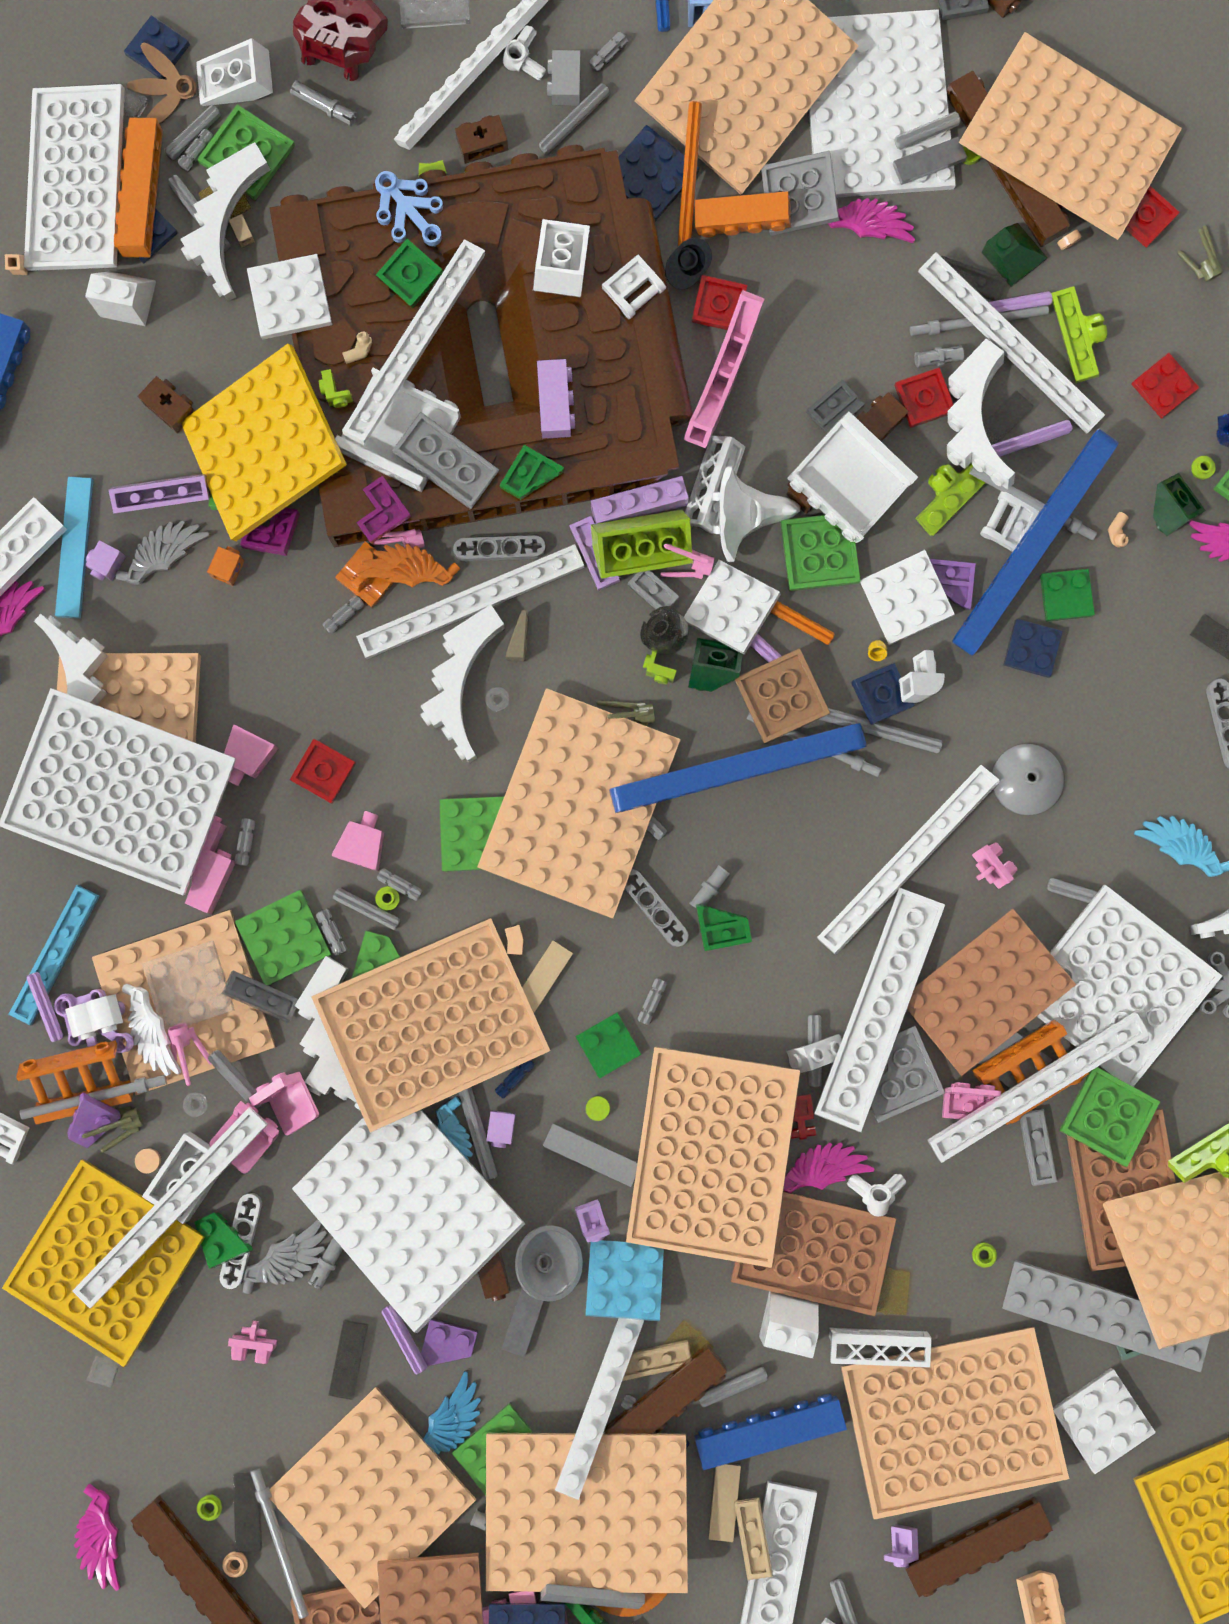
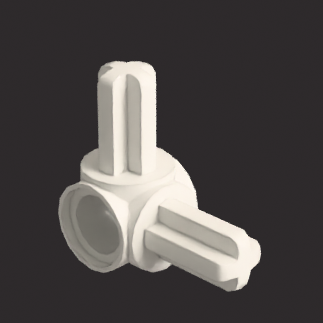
(520, 47)
(870, 1194)

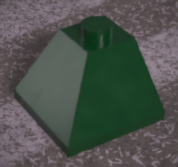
(1013, 253)
(1175, 505)
(713, 665)

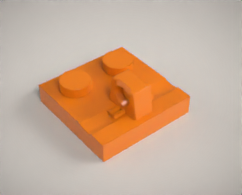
(367, 589)

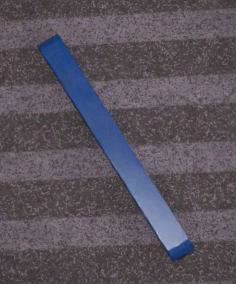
(1035, 542)
(737, 768)

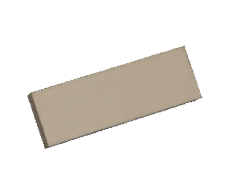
(545, 974)
(657, 1359)
(723, 1498)
(753, 1538)

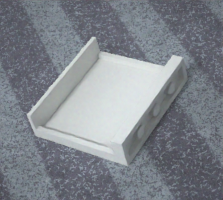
(397, 419)
(851, 477)

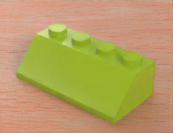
(639, 543)

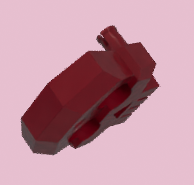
(339, 32)

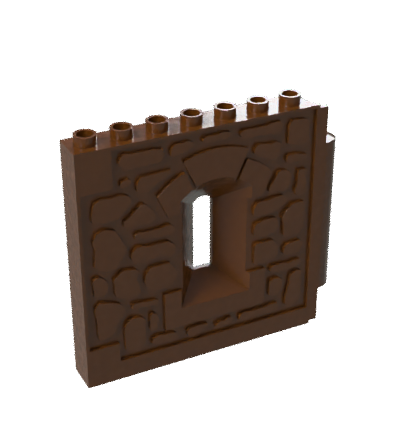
(624, 370)

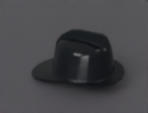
(688, 263)

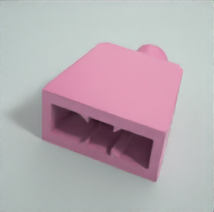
(251, 754)
(361, 843)

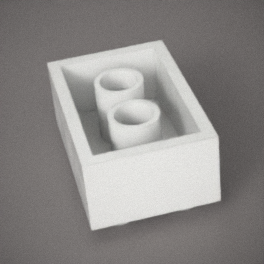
(182, 1158)

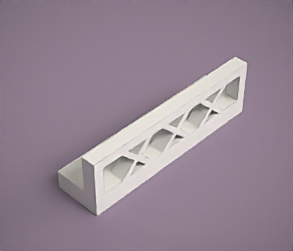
(729, 455)
(883, 1338)

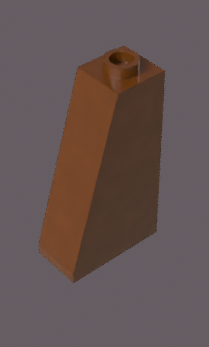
(494, 1278)

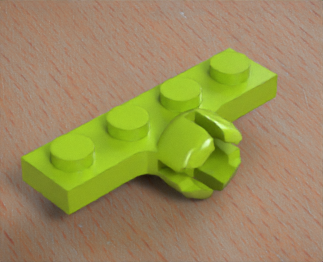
(1078, 333)
(951, 492)
(1207, 1153)

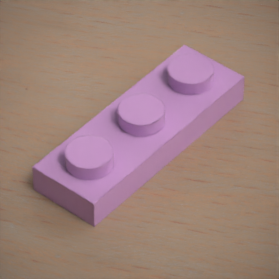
(582, 533)

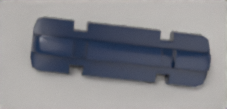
(514, 1078)

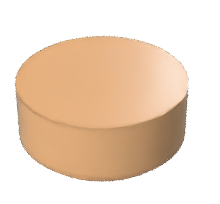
(1069, 240)
(147, 1160)

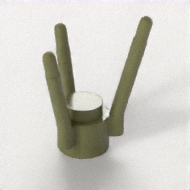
(1210, 267)
(642, 714)
(130, 1119)

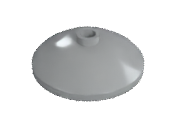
(1015, 789)
(560, 1265)

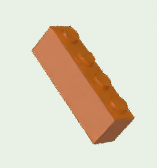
(743, 214)

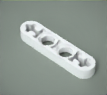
(248, 1239)

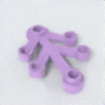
(60, 1006)

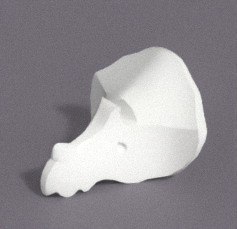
(745, 511)

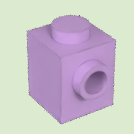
(104, 561)
(501, 1128)

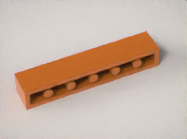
(139, 187)

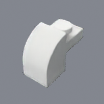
(923, 681)

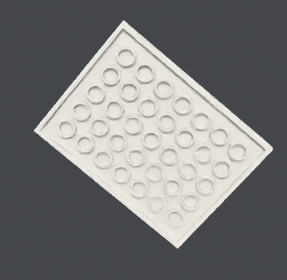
(879, 93)
(117, 792)
(408, 1212)

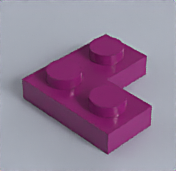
(388, 511)
(276, 537)

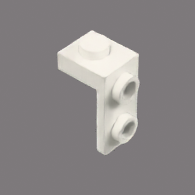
(815, 1054)

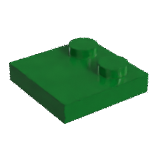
(409, 273)
(1067, 595)
(608, 1045)

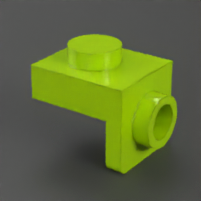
(328, 387)
(660, 673)

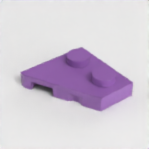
(956, 580)
(90, 1116)
(447, 1342)

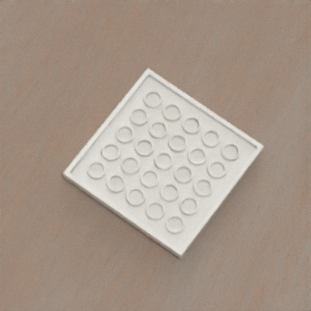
(1123, 968)

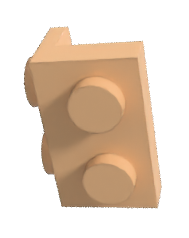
(1041, 1598)

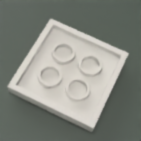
(289, 296)
(907, 597)
(731, 606)
(1103, 1420)

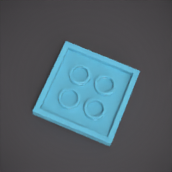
(624, 1281)

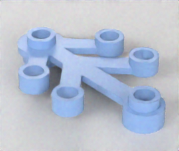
(406, 205)

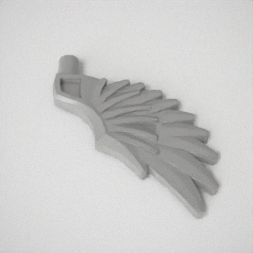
(161, 551)
(286, 1259)

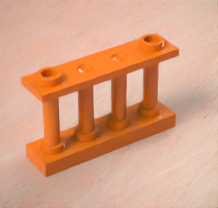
(1026, 1048)
(80, 1058)

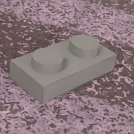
(653, 589)

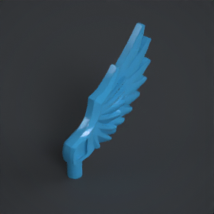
(453, 1418)

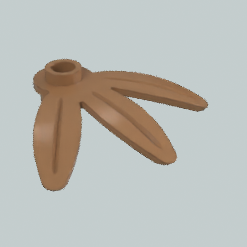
(155, 87)

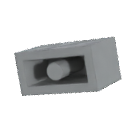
(565, 77)

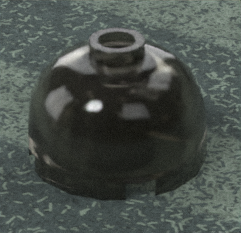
(665, 631)

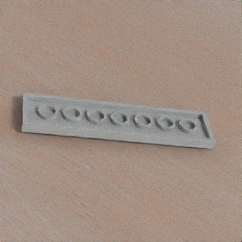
(1093, 1312)

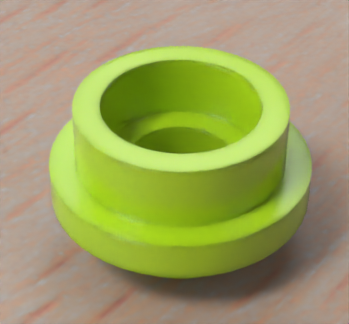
(1198, 472)
(393, 903)
(991, 1258)
(206, 1514)

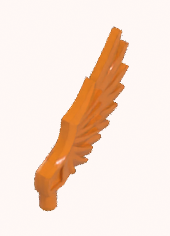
(408, 566)

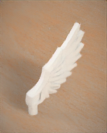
(149, 1032)

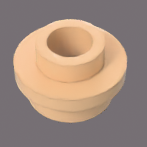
(228, 1567)

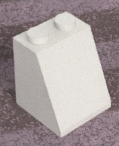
(121, 296)
(790, 1324)

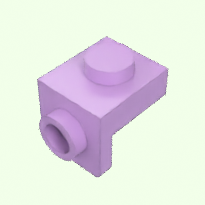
(592, 1221)
(903, 1546)

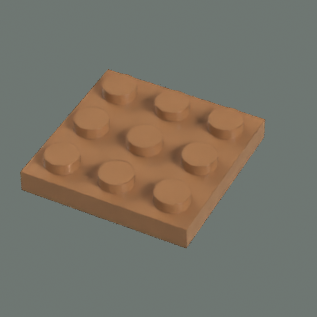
(782, 696)

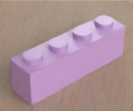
(159, 493)
(641, 501)

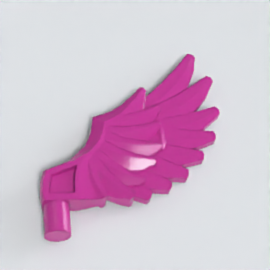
(874, 220)
(1215, 536)
(14, 602)
(824, 1167)
(98, 1539)

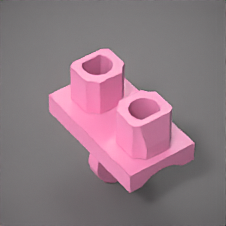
(992, 867)
(241, 1344)

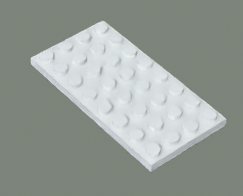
(74, 177)

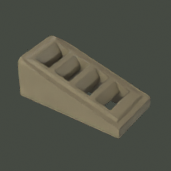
(518, 645)

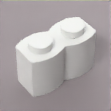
(94, 1016)

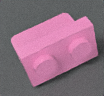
(962, 1100)
(289, 1101)
(254, 1151)

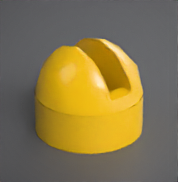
(877, 650)

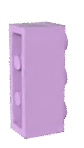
(555, 398)

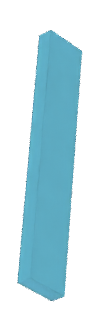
(74, 547)
(56, 950)

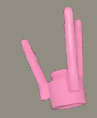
(412, 537)
(701, 563)
(180, 1037)

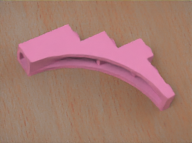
(725, 370)
(210, 871)

